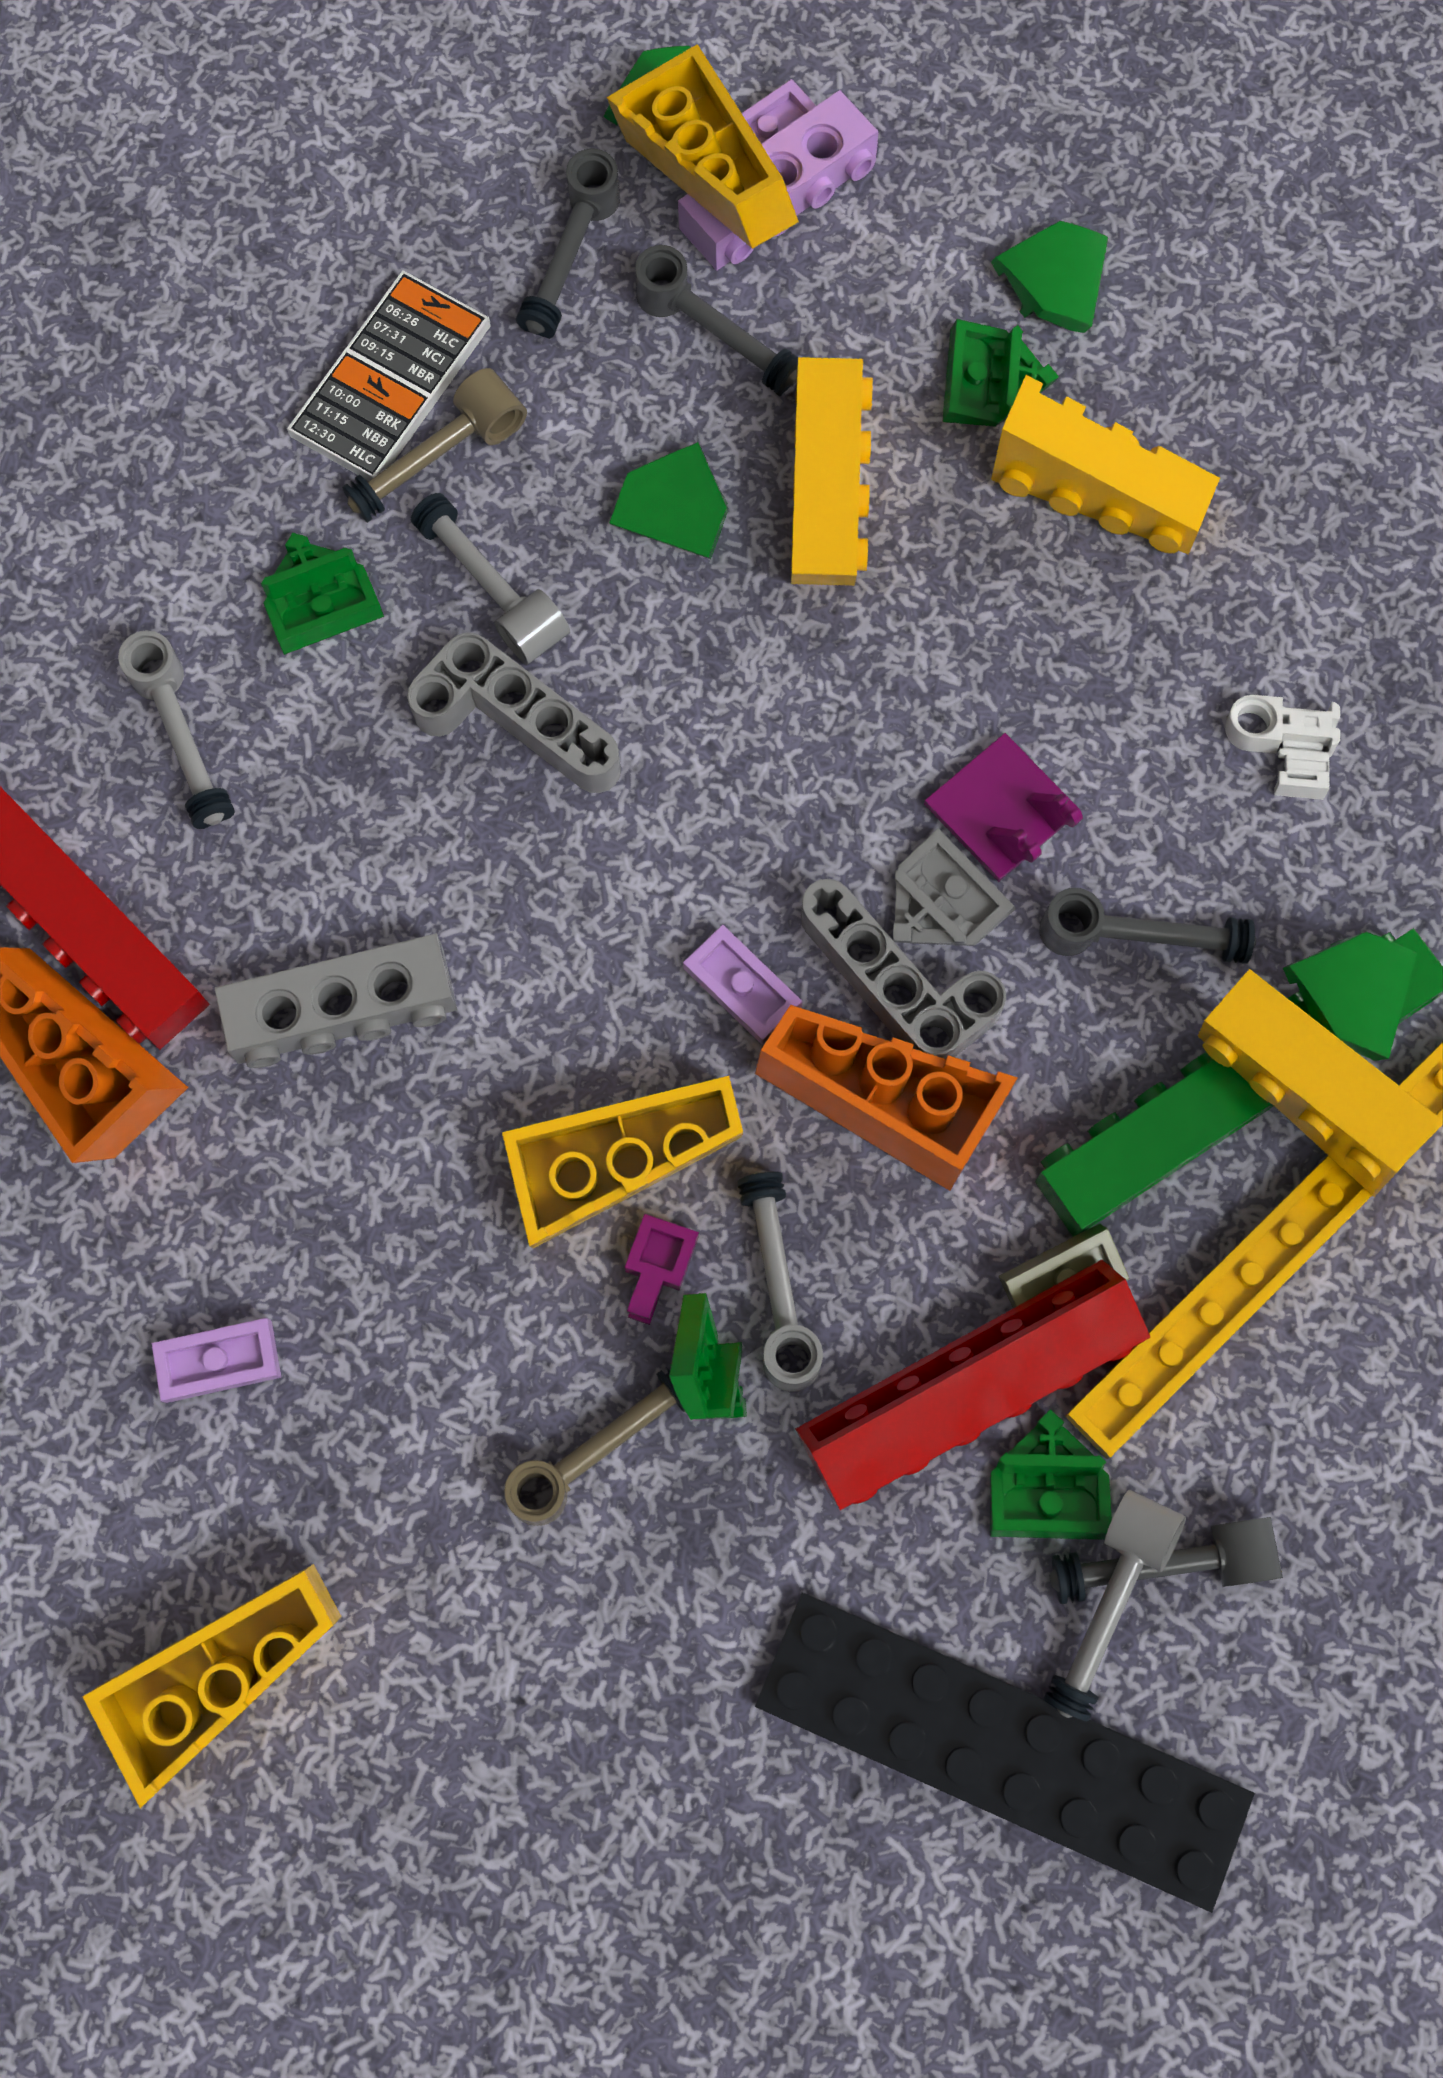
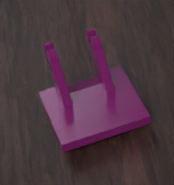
(1002, 807)

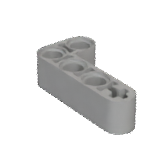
(523, 719)
(894, 968)

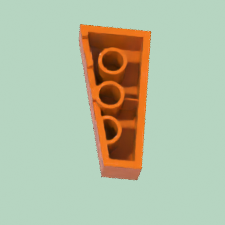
(75, 1062)
(878, 1093)

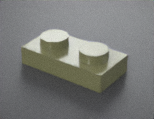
(1061, 1263)

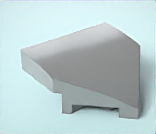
(945, 897)

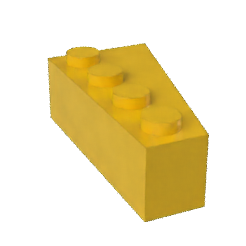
(704, 144)
(827, 471)
(1100, 472)
(1317, 1082)
(610, 1153)
(206, 1680)

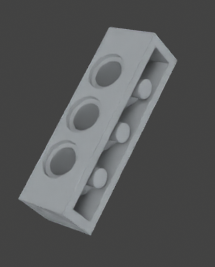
(251, 1004)

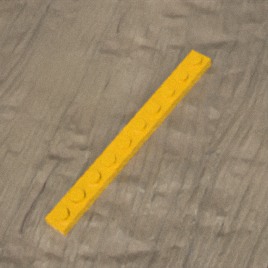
(1233, 1290)

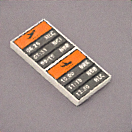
(389, 377)

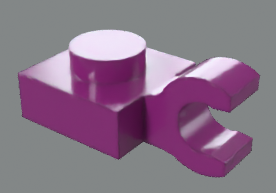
(658, 1259)

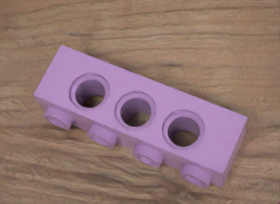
(828, 131)

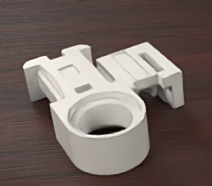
(1300, 739)

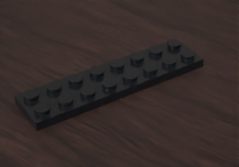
(1006, 1751)

